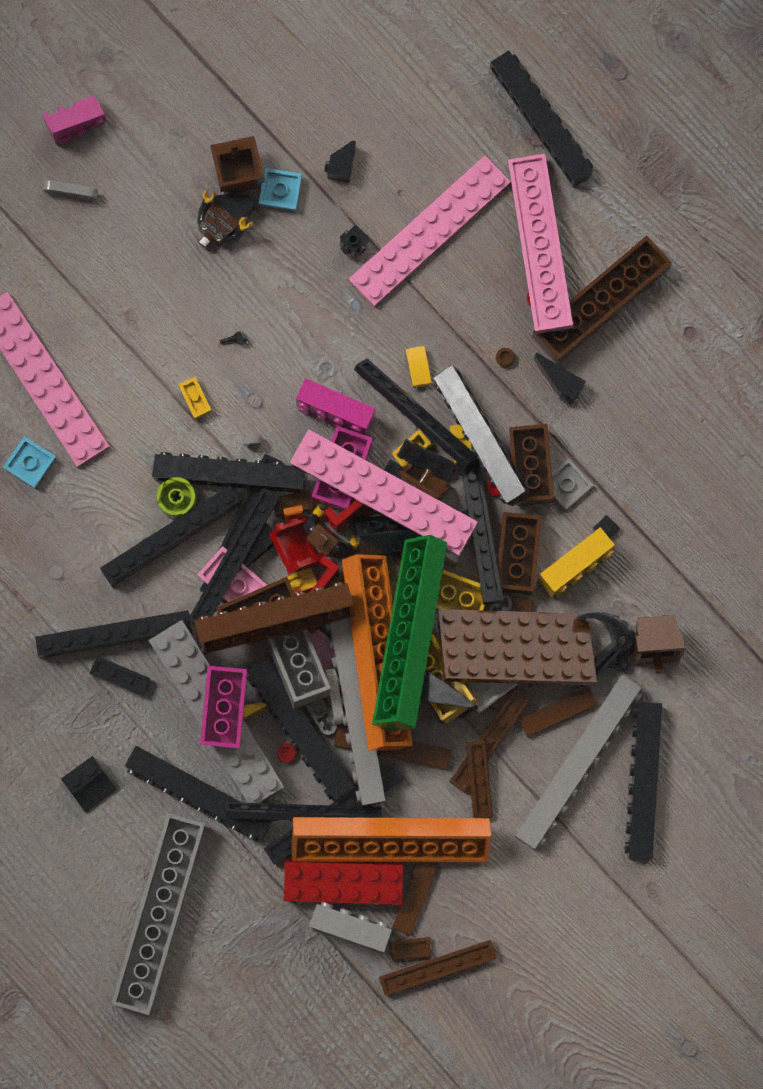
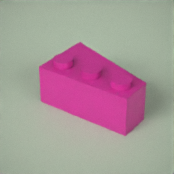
(74, 120)

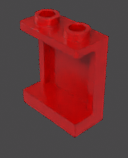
(339, 521)
(293, 546)
(331, 572)

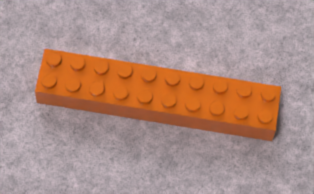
(373, 608)
(390, 839)

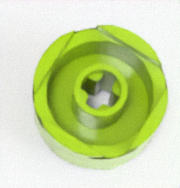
(172, 488)

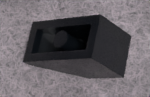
(341, 163)
(236, 204)

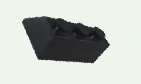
(379, 535)

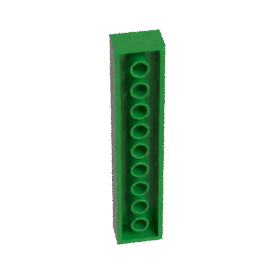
(409, 633)

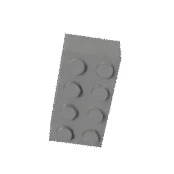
(299, 667)
(349, 928)

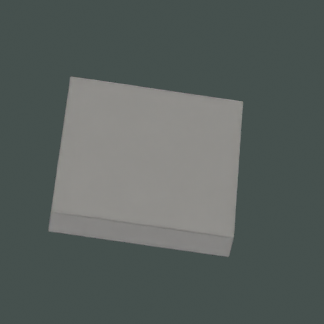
(569, 484)

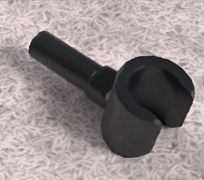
(238, 336)

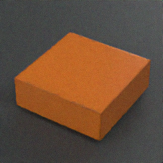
(293, 512)

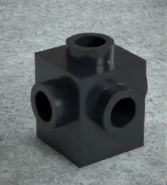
(353, 242)

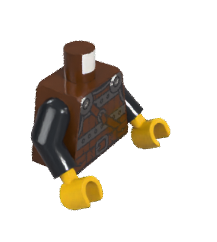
(218, 224)
(325, 539)

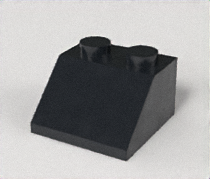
(88, 784)

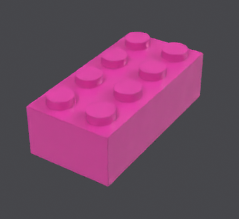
(334, 407)
(354, 443)
(223, 706)

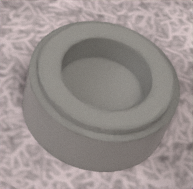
(252, 441)

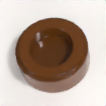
(505, 357)

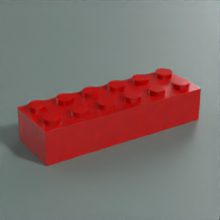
(343, 882)

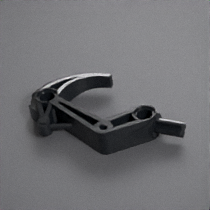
(616, 629)

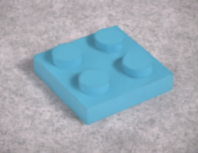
(280, 189)
(29, 462)

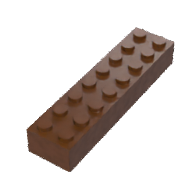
(606, 297)
(275, 618)

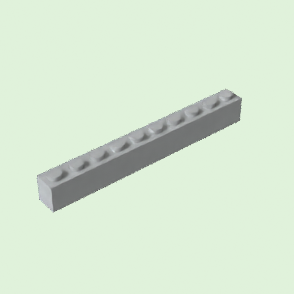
(365, 761)
(578, 761)

